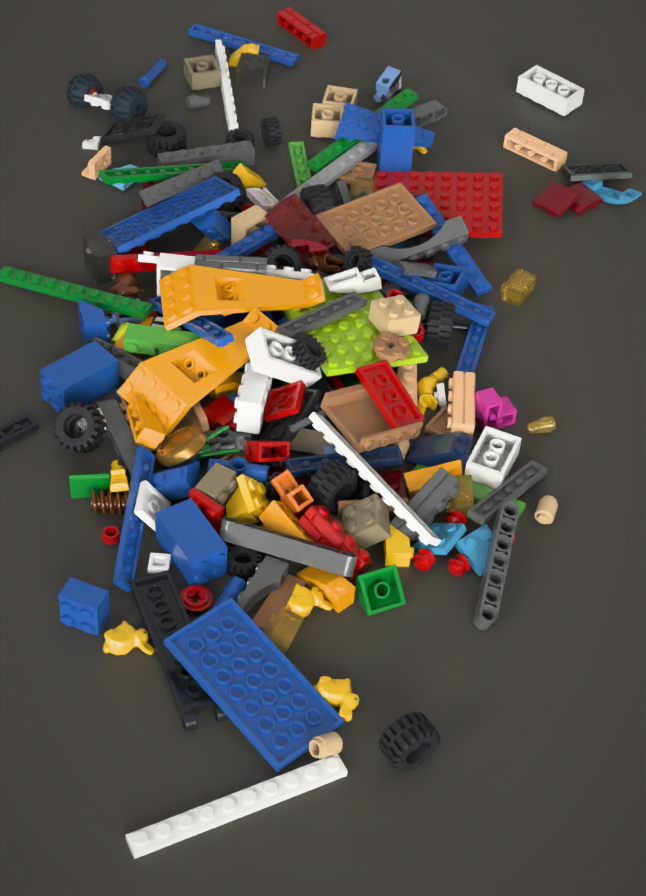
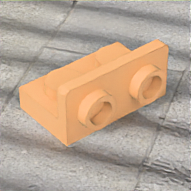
(98, 162)

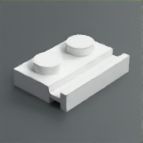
(262, 198)

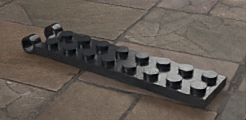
(163, 616)

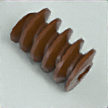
(108, 502)

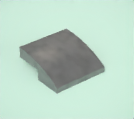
(415, 269)

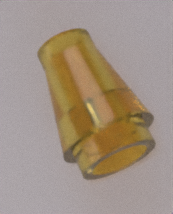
(542, 425)

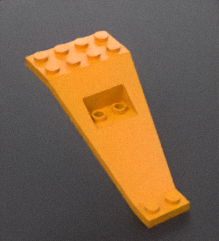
(215, 291)
(173, 387)

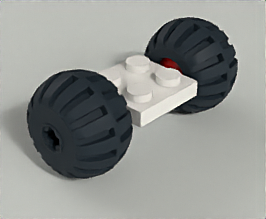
(87, 91)

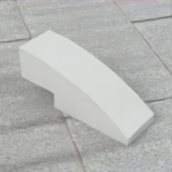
(353, 280)

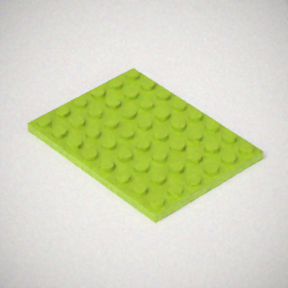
(351, 338)

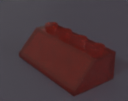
(296, 221)

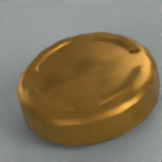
(181, 446)

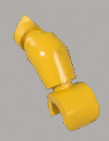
(426, 387)
(119, 481)

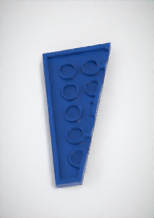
(364, 125)

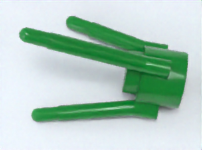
(206, 451)

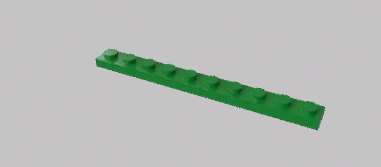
(341, 146)
(155, 173)
(76, 292)

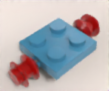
(448, 532)
(473, 552)

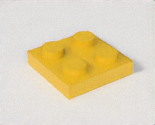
(253, 495)

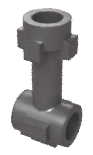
(239, 443)

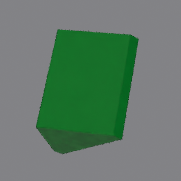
(83, 484)
(379, 590)

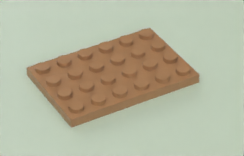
(377, 219)

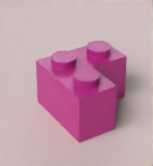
(493, 410)

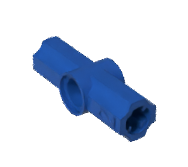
(240, 465)

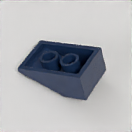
(441, 449)

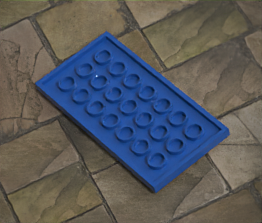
(170, 213)
(253, 683)

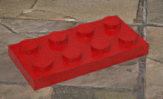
(389, 394)

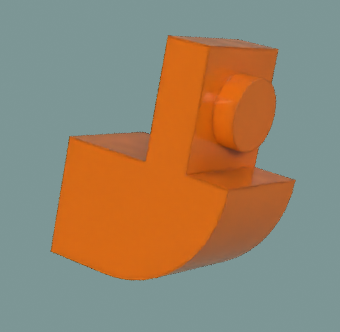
(292, 494)

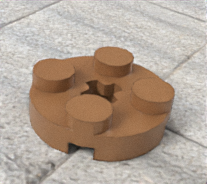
(390, 347)

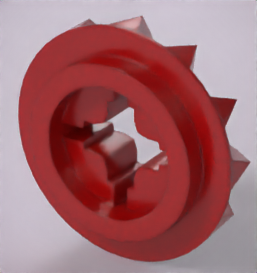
(189, 594)

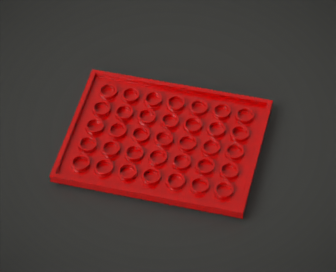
(471, 195)

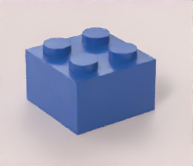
(84, 606)

